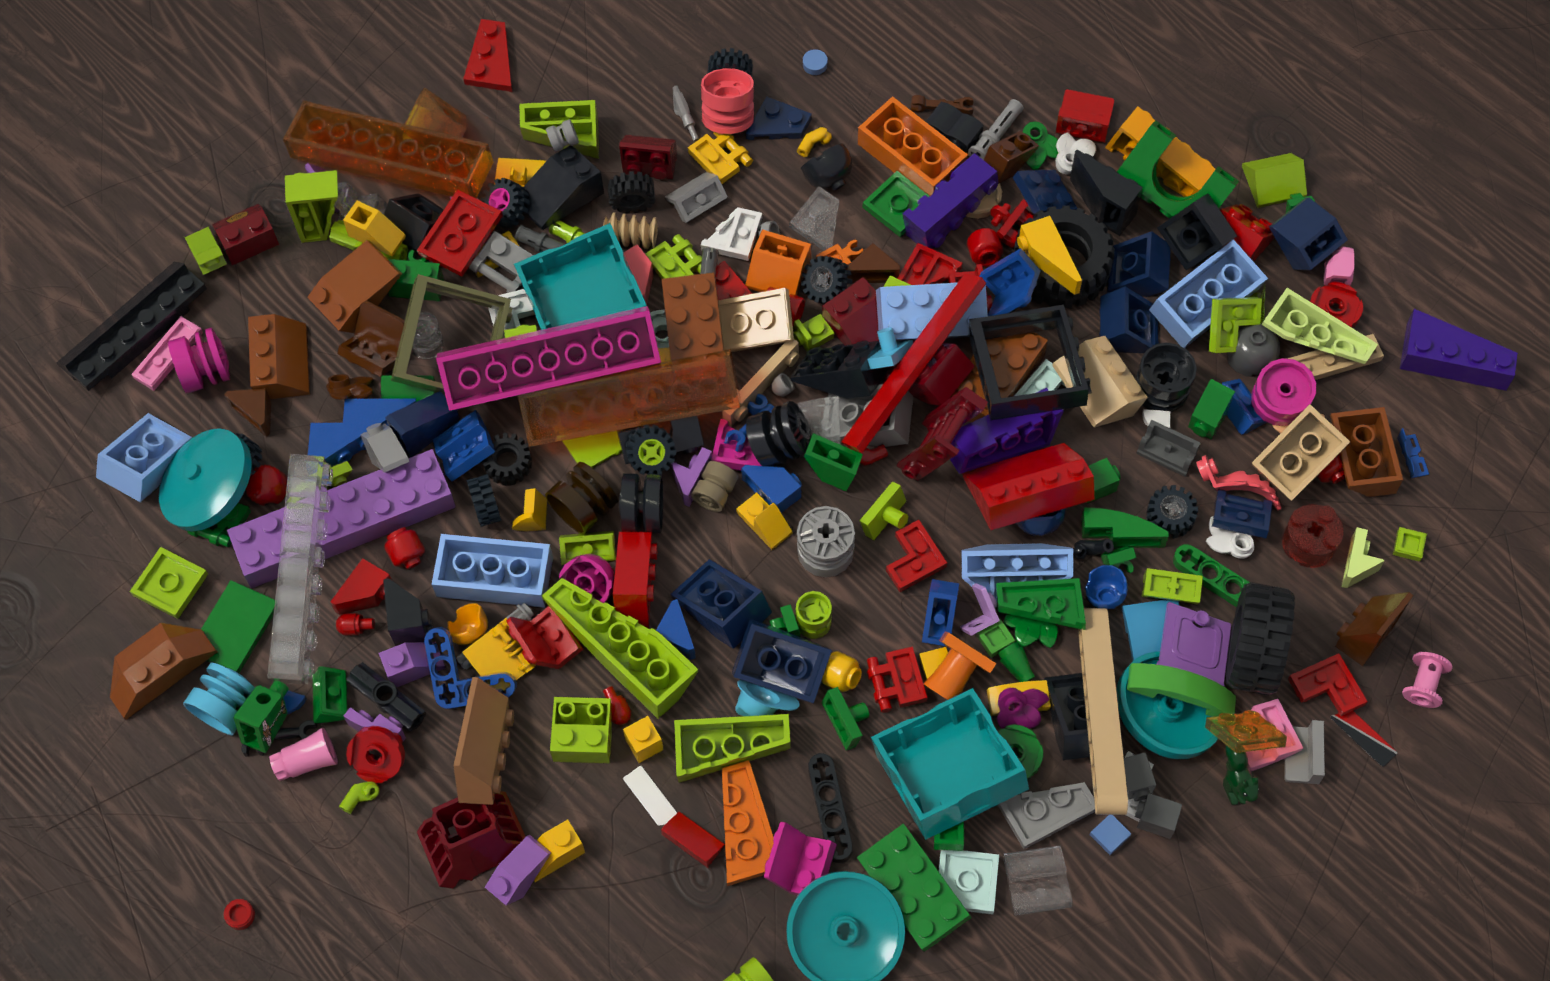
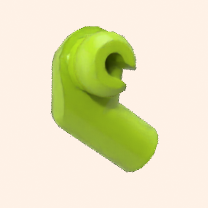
(359, 793)

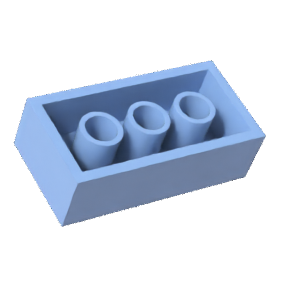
(1188, 304)
(913, 306)
(492, 570)

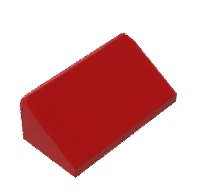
(692, 839)

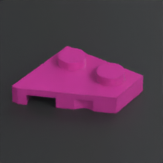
(726, 453)

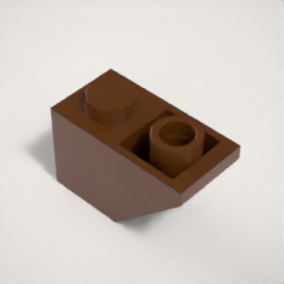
(1010, 154)

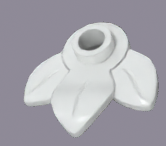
(1066, 149)
(1226, 542)

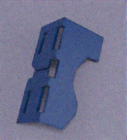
(1408, 450)

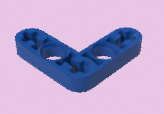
(459, 686)

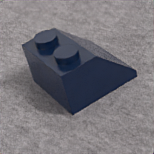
(1141, 265)
(1128, 321)

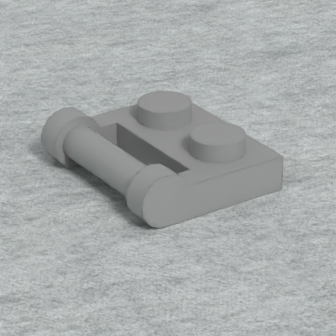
(504, 254)

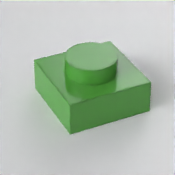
(995, 638)

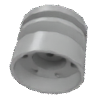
(825, 555)

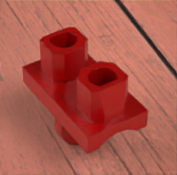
(1001, 215)

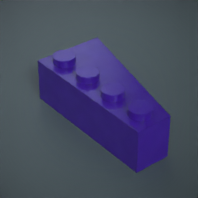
(950, 202)
(1455, 354)
(1000, 439)

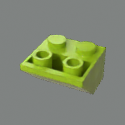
(581, 730)

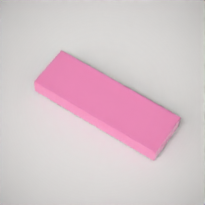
(159, 361)

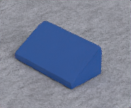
(1241, 409)

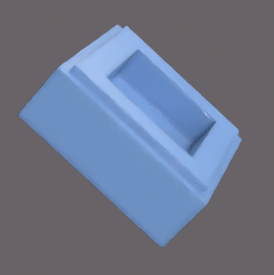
(1110, 834)

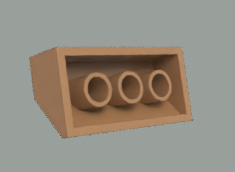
(482, 744)

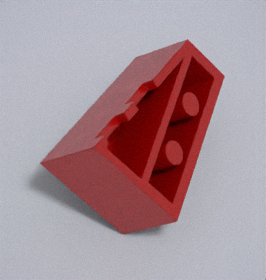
(634, 575)

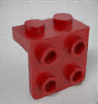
(545, 639)

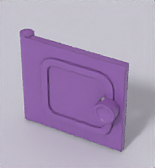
(1194, 648)

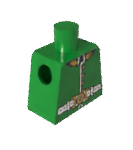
(262, 716)

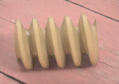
(633, 230)

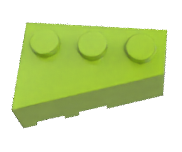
(583, 115)
(311, 203)

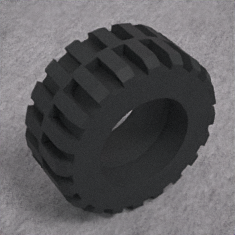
(1092, 241)
(1260, 638)

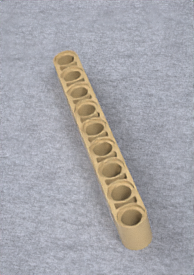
(1102, 715)

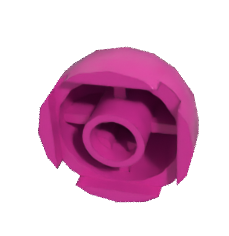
(590, 574)

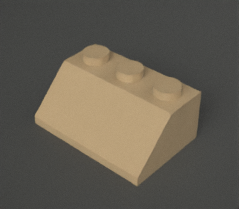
(1112, 385)
(1300, 452)

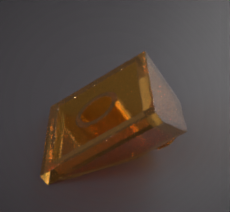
(436, 115)

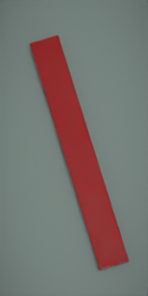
(913, 362)

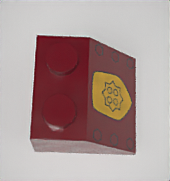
(245, 234)

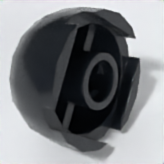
(829, 168)

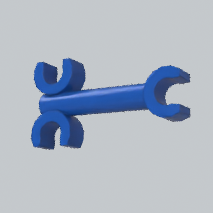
(741, 435)

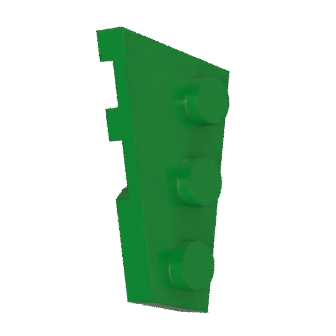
(1044, 600)

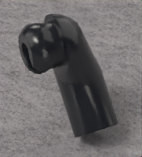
(1092, 547)

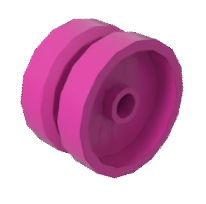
(1283, 391)

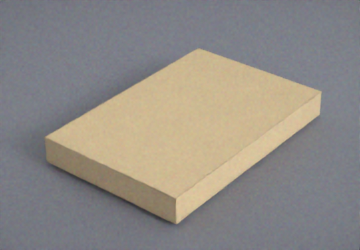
(756, 320)

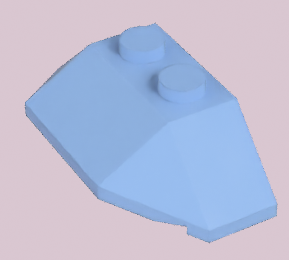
(1015, 563)

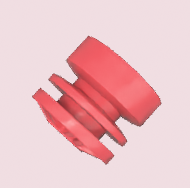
(727, 101)

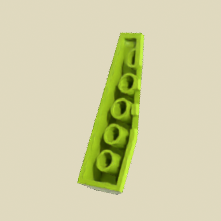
(628, 650)

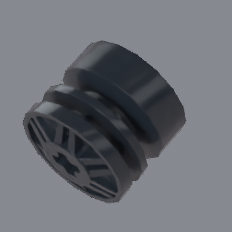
(1169, 366)
(778, 434)

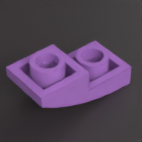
(363, 719)

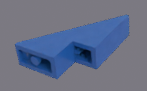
(343, 440)

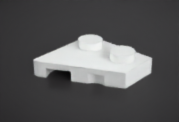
(736, 234)

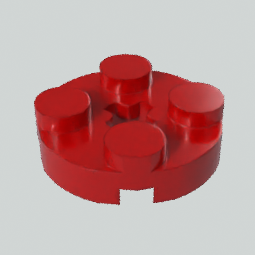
(1344, 296)
(384, 741)

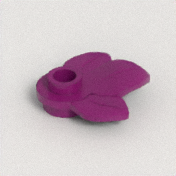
(1020, 707)

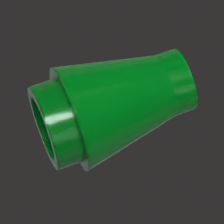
(1016, 662)

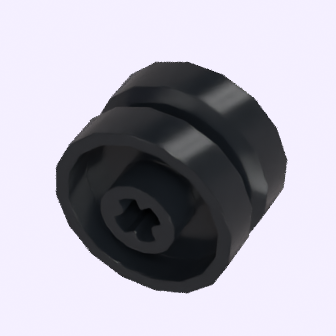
(638, 503)

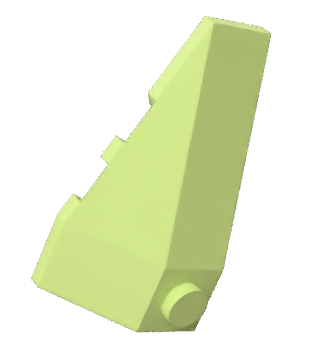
(1311, 326)

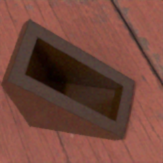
(873, 266)
(253, 406)

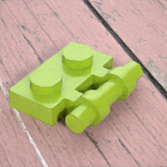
(667, 260)

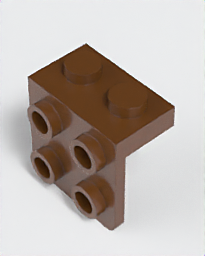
(374, 340)

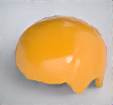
(469, 624)

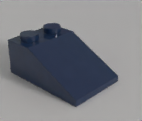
(722, 602)
(781, 661)

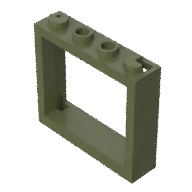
(423, 284)

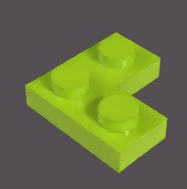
(1226, 318)

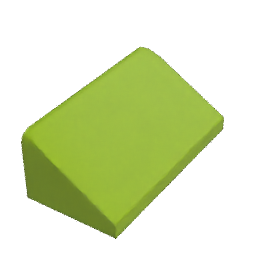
(590, 543)

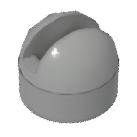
(770, 226)
(782, 385)

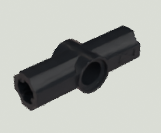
(398, 706)

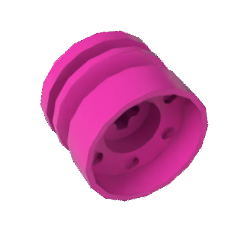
(199, 360)

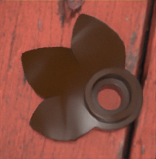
(342, 387)

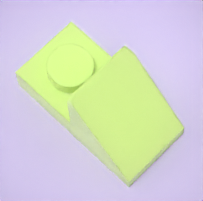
(1358, 563)

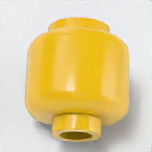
(842, 672)

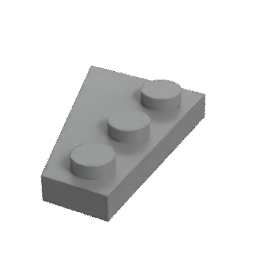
(1046, 812)

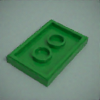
(237, 624)

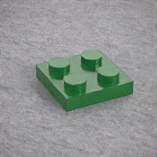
(892, 200)

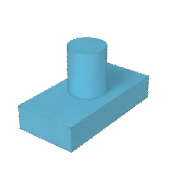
(890, 352)

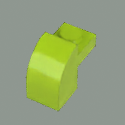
(205, 250)

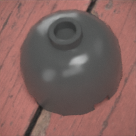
(1254, 350)

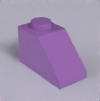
(407, 663)
(518, 871)

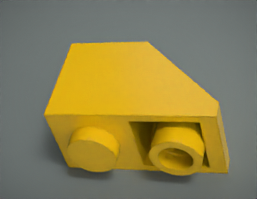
(370, 224)

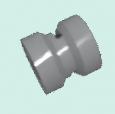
(557, 138)

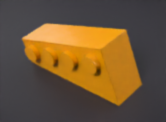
(1179, 164)

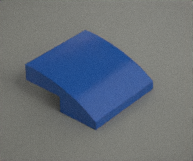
(463, 445)

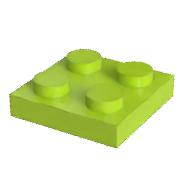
(169, 582)

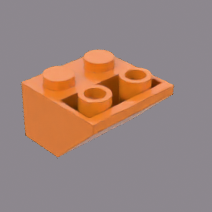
(778, 263)

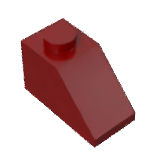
(361, 590)

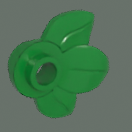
(1046, 144)
(1031, 630)

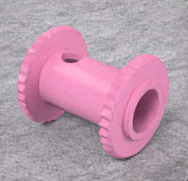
(1427, 679)

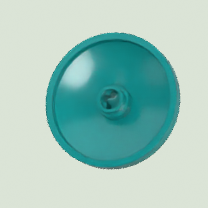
(205, 480)
(1162, 722)
(845, 928)

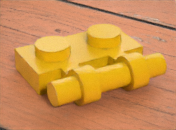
(715, 159)

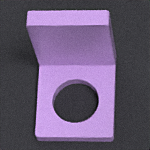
(988, 605)

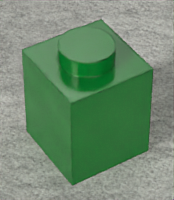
(1105, 478)

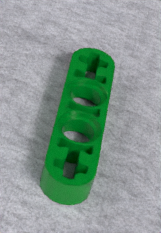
(1215, 585)

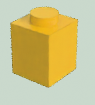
(643, 739)

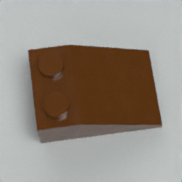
(1371, 625)

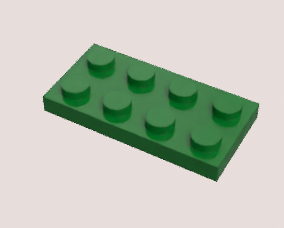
(921, 892)

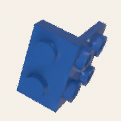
(1011, 282)

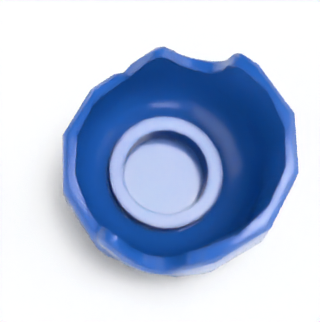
(1106, 587)

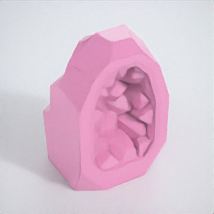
(1340, 266)

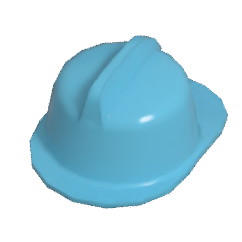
(758, 700)

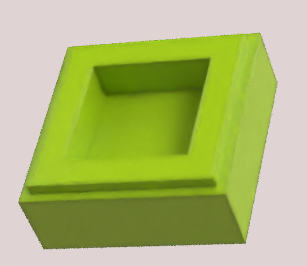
(1409, 544)

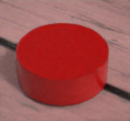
(239, 914)

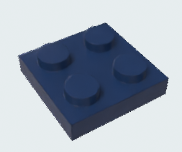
(1043, 190)

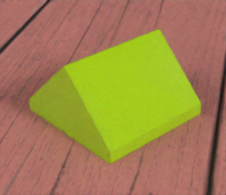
(1275, 178)

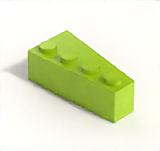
(719, 742)

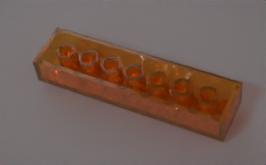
(388, 150)
(631, 398)

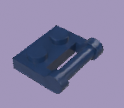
(1242, 514)

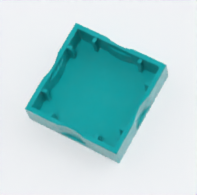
(580, 280)
(950, 763)

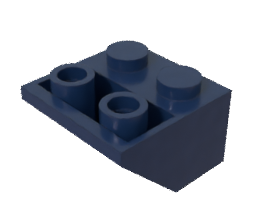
(1307, 234)

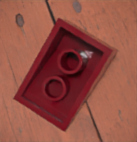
(853, 313)

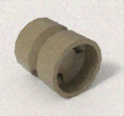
(714, 486)

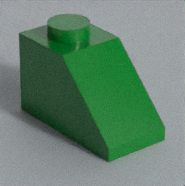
(1211, 409)
(832, 461)

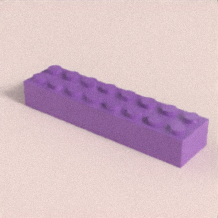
(357, 515)

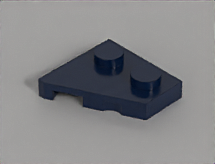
(779, 121)

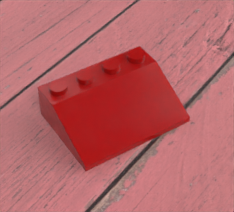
(1030, 485)

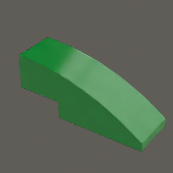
(1122, 529)

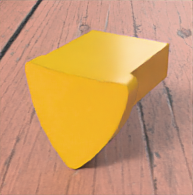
(534, 512)

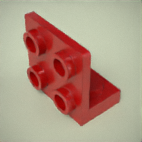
(1085, 115)

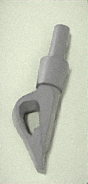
(681, 108)

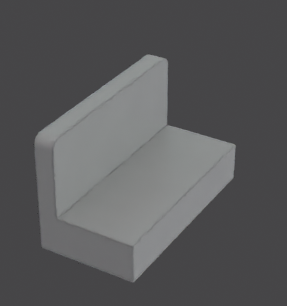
(697, 196)
(1307, 764)

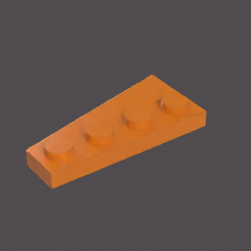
(745, 825)

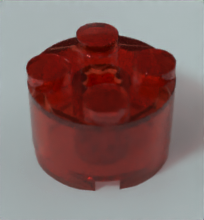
(1312, 535)

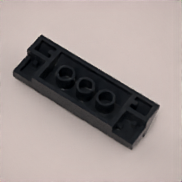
(133, 326)

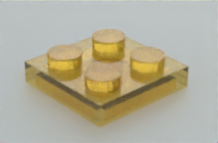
(1245, 731)

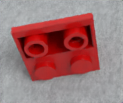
(1251, 233)

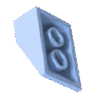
(140, 457)

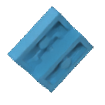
(1145, 626)

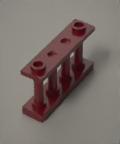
(943, 427)

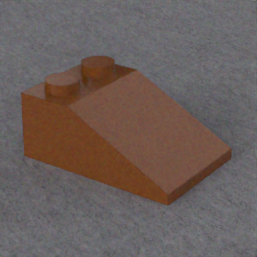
(356, 279)

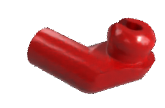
(873, 455)

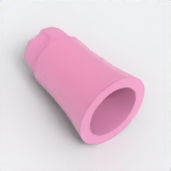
(304, 756)

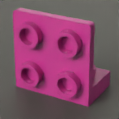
(797, 859)

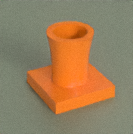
(956, 667)

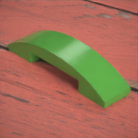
(1181, 685)

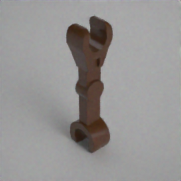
(919, 104)

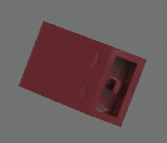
(940, 376)

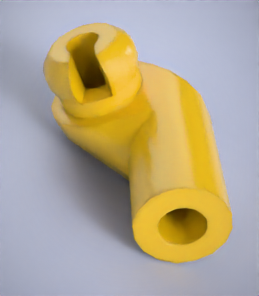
(819, 134)

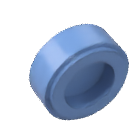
(815, 62)

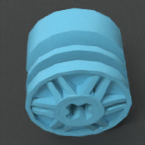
(219, 703)

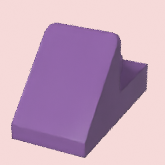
(688, 477)

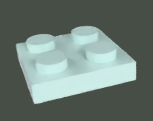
(971, 878)

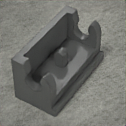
(1168, 448)

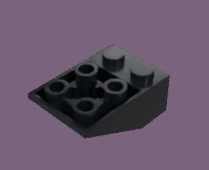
(1105, 192)
(841, 370)

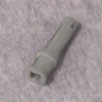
(990, 136)

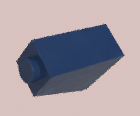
(422, 422)

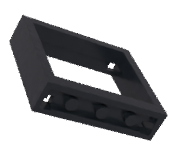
(1021, 323)

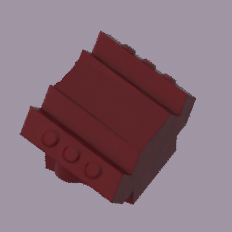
(469, 838)

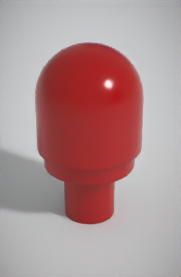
(353, 624)
(619, 707)

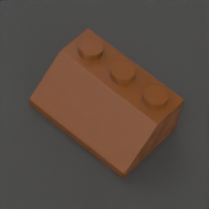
(278, 356)
(1370, 457)

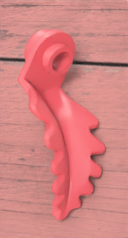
(1237, 481)

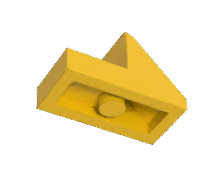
(765, 520)

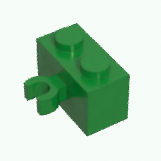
(409, 271)

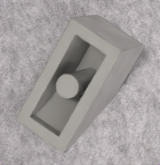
(383, 447)

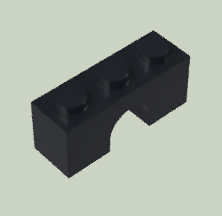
(684, 432)

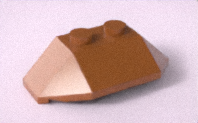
(156, 664)

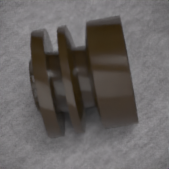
(585, 495)

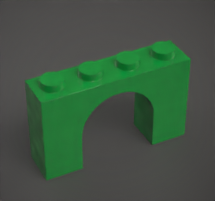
(1142, 168)

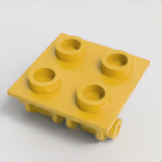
(498, 653)

